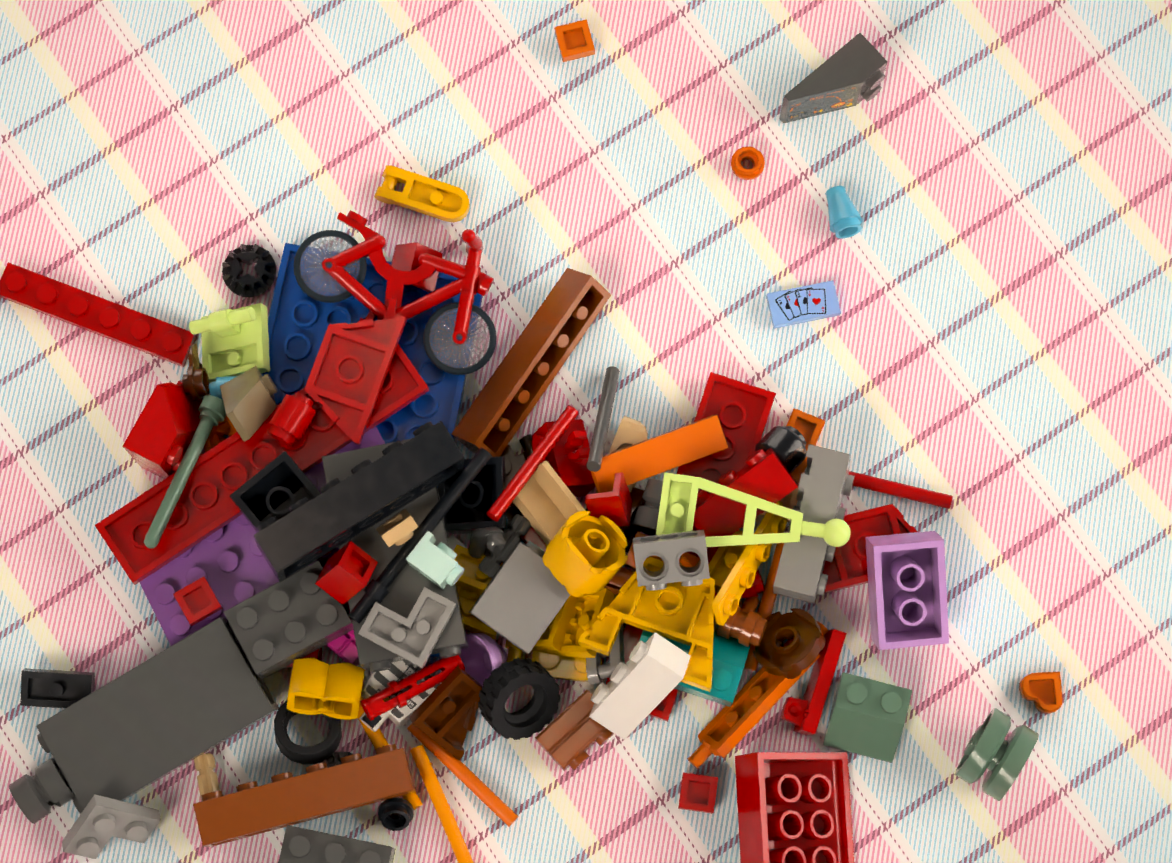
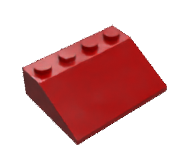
(794, 807)

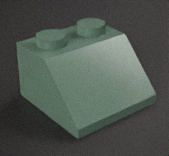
(867, 717)

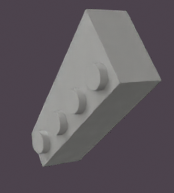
(819, 500)

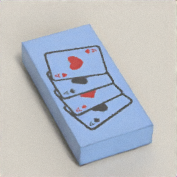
(803, 304)

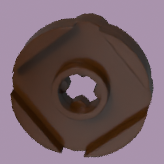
(797, 656)

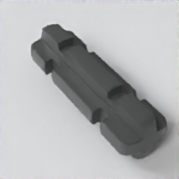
(517, 526)

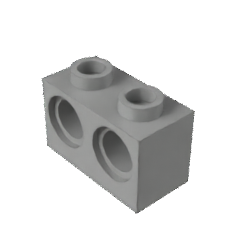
(669, 549)

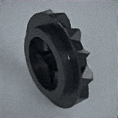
(248, 285)

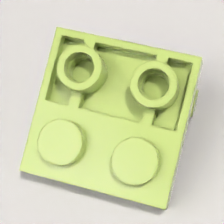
(234, 341)

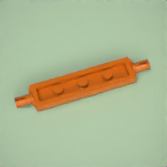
(746, 711)

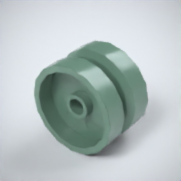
(991, 751)

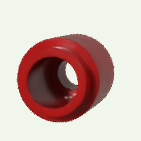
(292, 418)

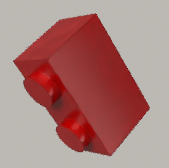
(569, 457)

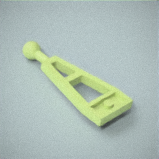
(679, 507)

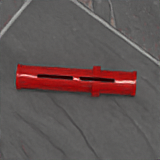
(375, 706)

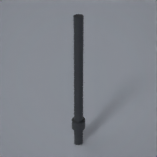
(377, 589)

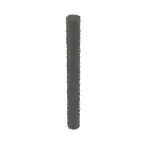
(603, 419)

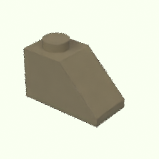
(249, 401)

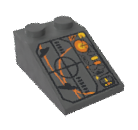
(838, 83)

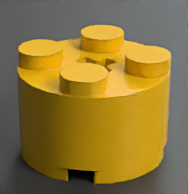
(586, 553)

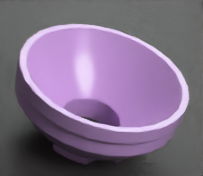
(481, 656)

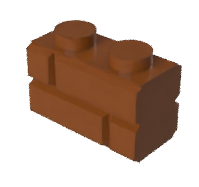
(573, 734)

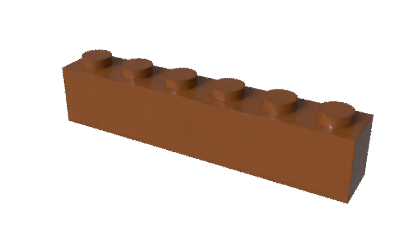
(532, 363)
(303, 797)

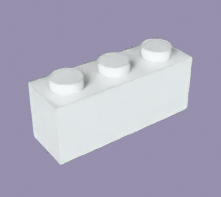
(638, 685)

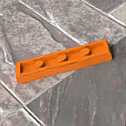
(661, 453)

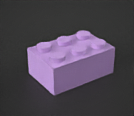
(907, 590)

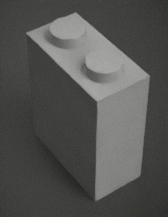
(521, 598)

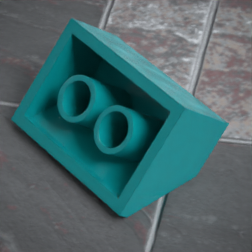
(728, 666)

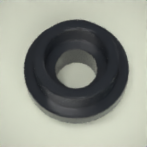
(395, 813)

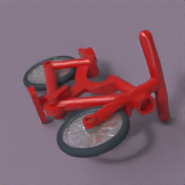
(457, 335)

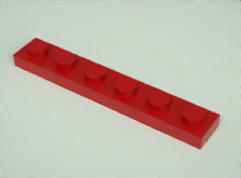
(96, 314)

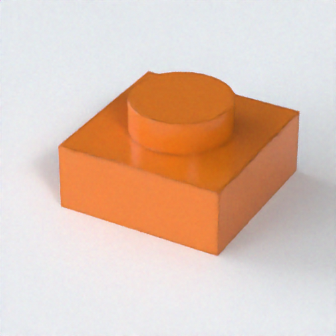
(574, 40)

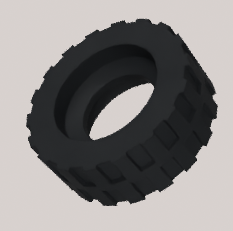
(532, 716)

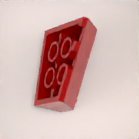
(164, 429)

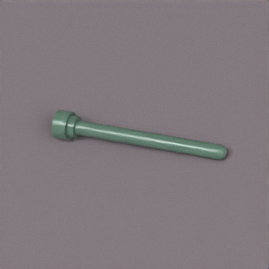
(211, 413)

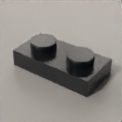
(54, 687)

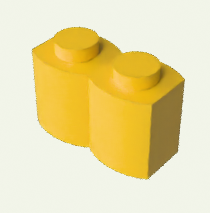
(325, 688)

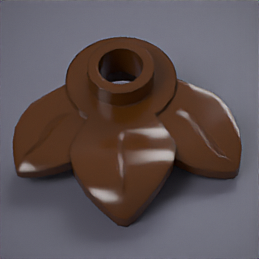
(196, 380)

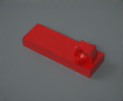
(807, 712)

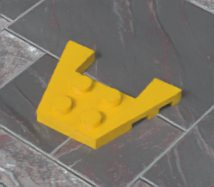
(673, 612)

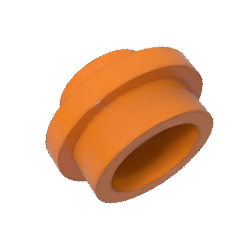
(751, 154)

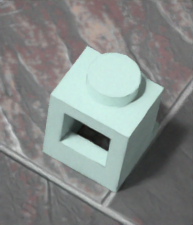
(435, 562)

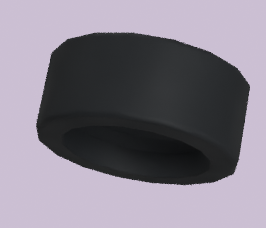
(305, 754)

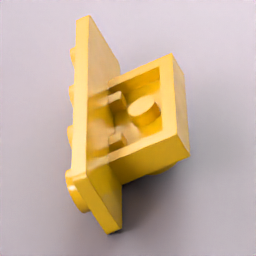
(736, 568)

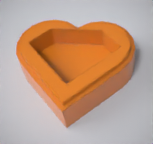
(1044, 690)

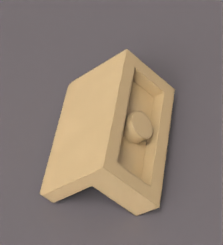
(546, 502)

